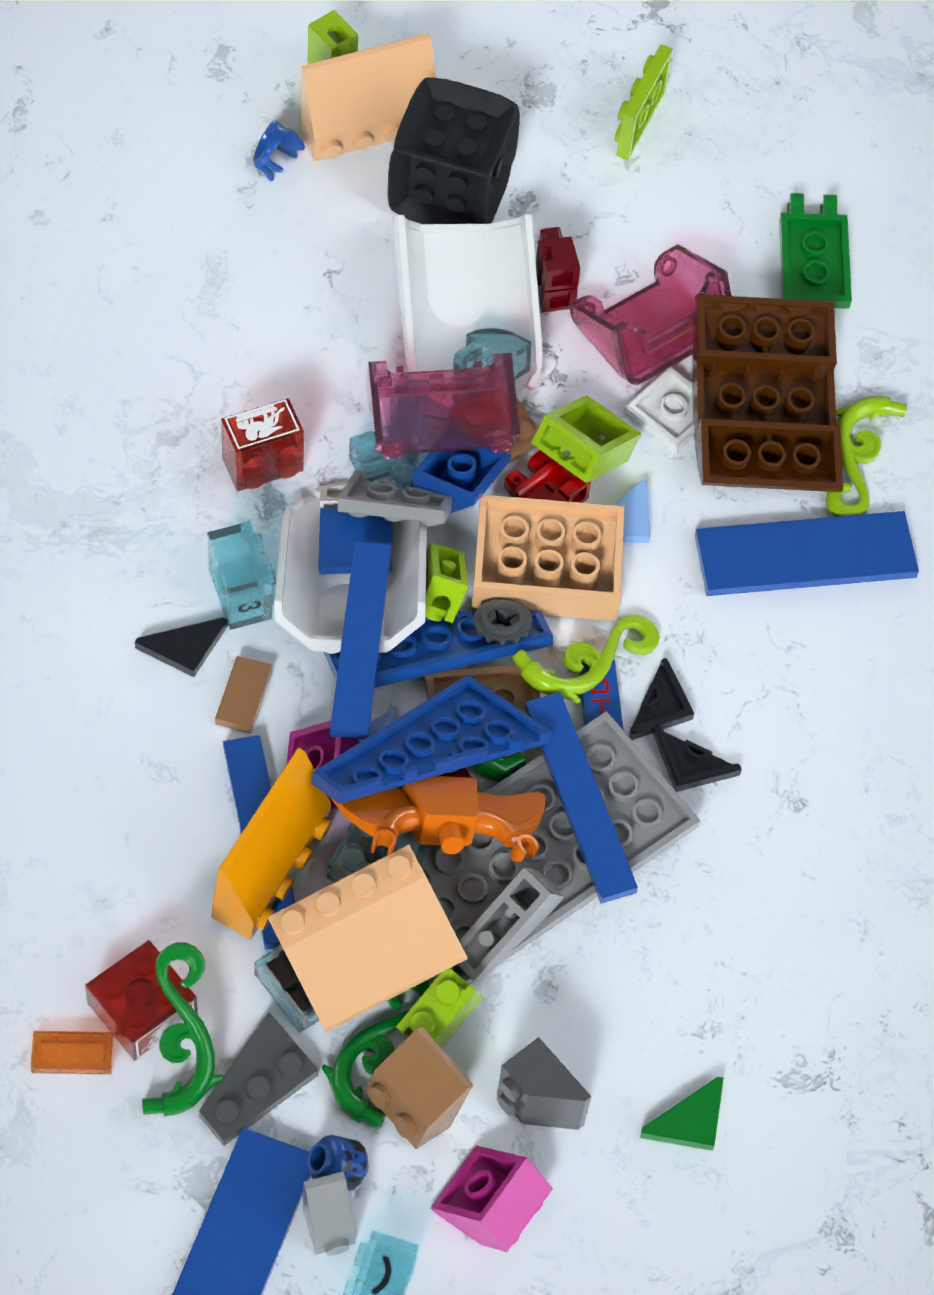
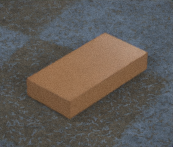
(243, 694)

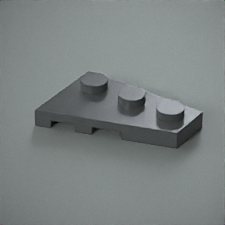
(257, 1081)

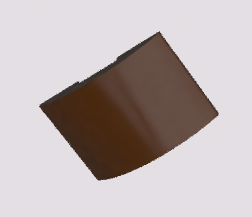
(765, 393)

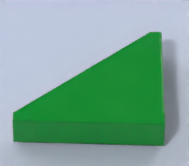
(690, 1121)

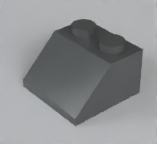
(541, 1089)

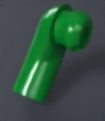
(501, 768)

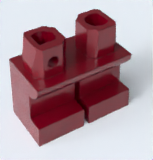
(556, 270)

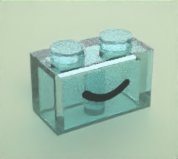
(384, 1266)

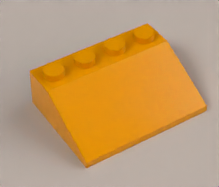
(271, 849)

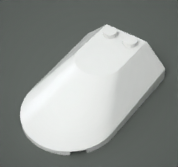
(464, 282)
(315, 604)

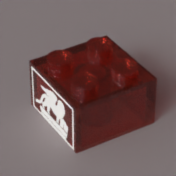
(262, 445)
(132, 1001)

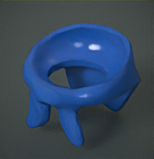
(275, 137)

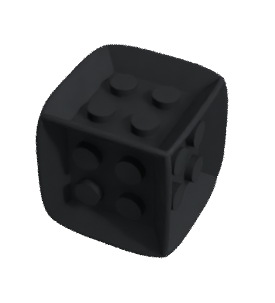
(452, 154)

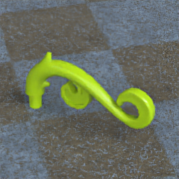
(868, 451)
(582, 652)

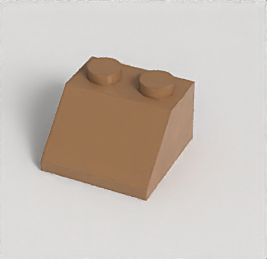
(419, 1088)

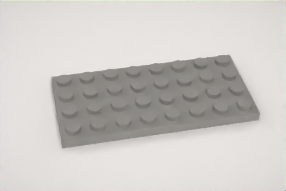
(639, 802)

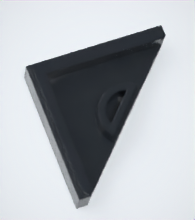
(185, 646)
(663, 704)
(690, 763)

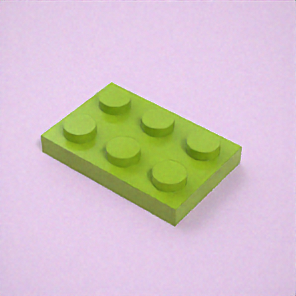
(644, 100)

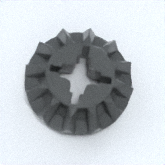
(506, 611)

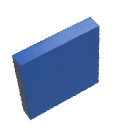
(339, 534)

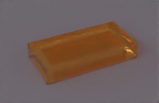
(72, 1052)

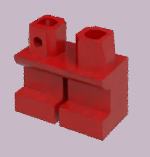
(548, 482)

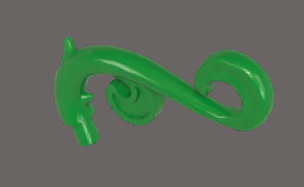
(371, 1037)
(202, 1079)

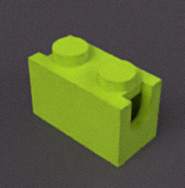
(330, 38)
(444, 582)
(442, 1007)

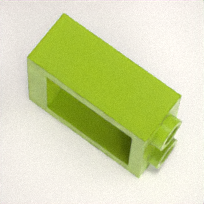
(586, 457)

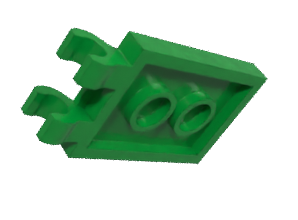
(815, 253)

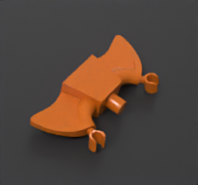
(448, 815)

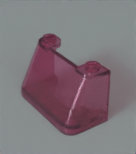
(656, 323)
(443, 408)

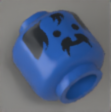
(336, 1155)

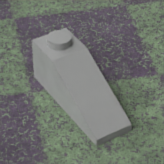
(508, 921)

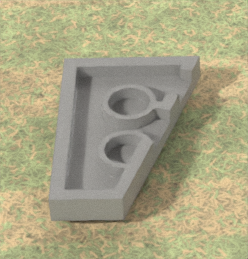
(383, 499)

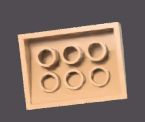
(361, 95)
(550, 556)
(367, 938)

